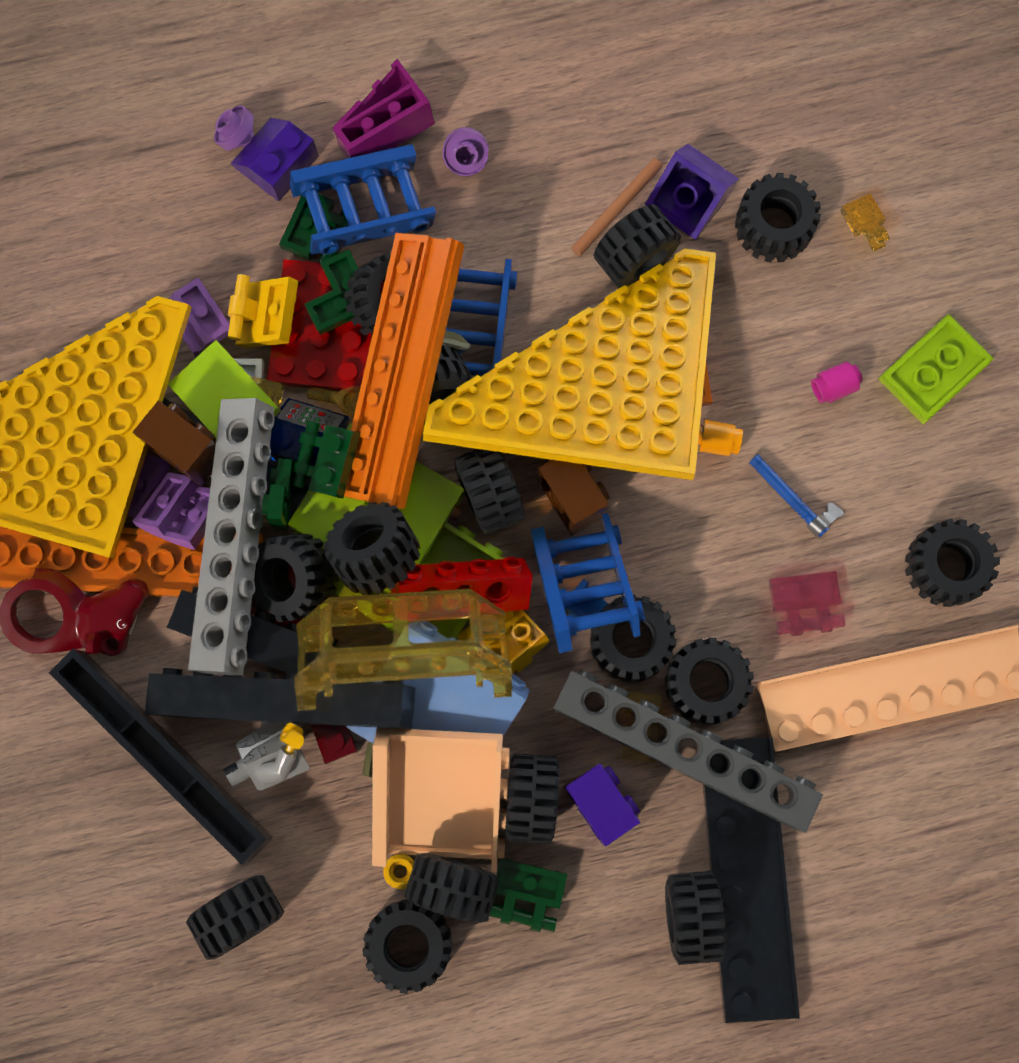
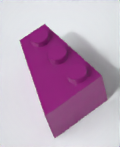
(385, 117)

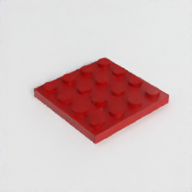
(311, 359)

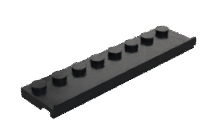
(751, 876)

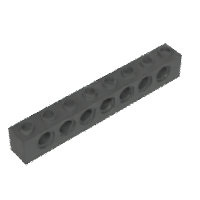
(794, 813)

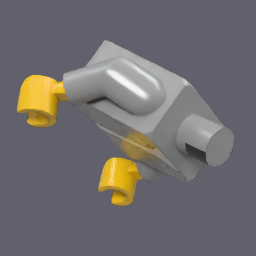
(269, 755)

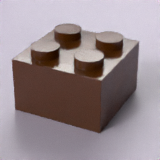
(178, 442)
(573, 493)

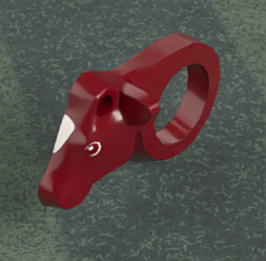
(89, 622)

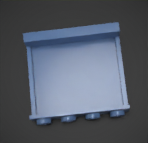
(456, 701)

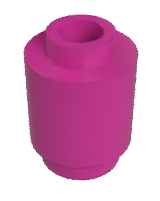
(836, 382)

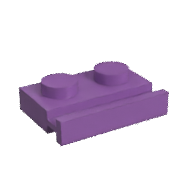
(205, 320)

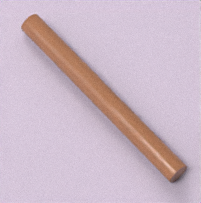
(616, 206)

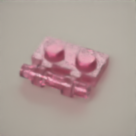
(806, 592)

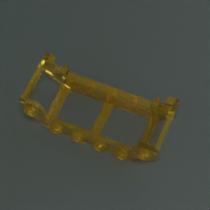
(401, 658)

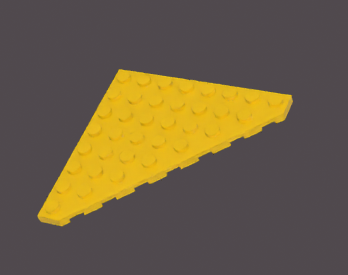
(605, 387)
(70, 427)

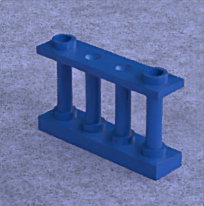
(366, 169)
(508, 282)
(560, 600)

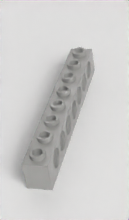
(220, 549)

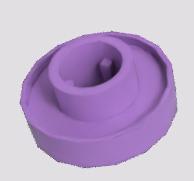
(234, 128)
(465, 151)

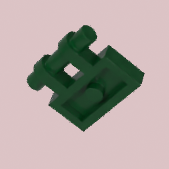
(301, 227)
(333, 459)
(529, 884)

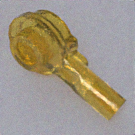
(345, 399)

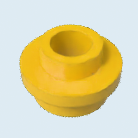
(389, 874)

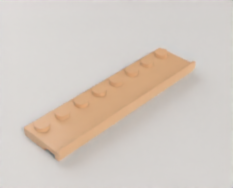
(891, 688)

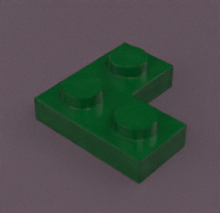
(330, 309)
(278, 502)

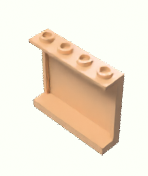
(438, 794)

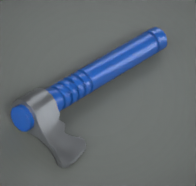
(816, 524)

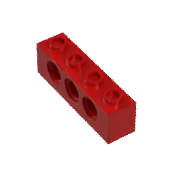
(499, 581)

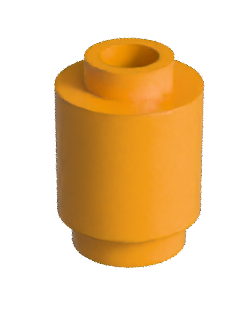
(719, 438)

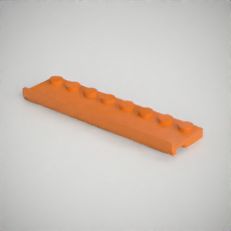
(402, 366)

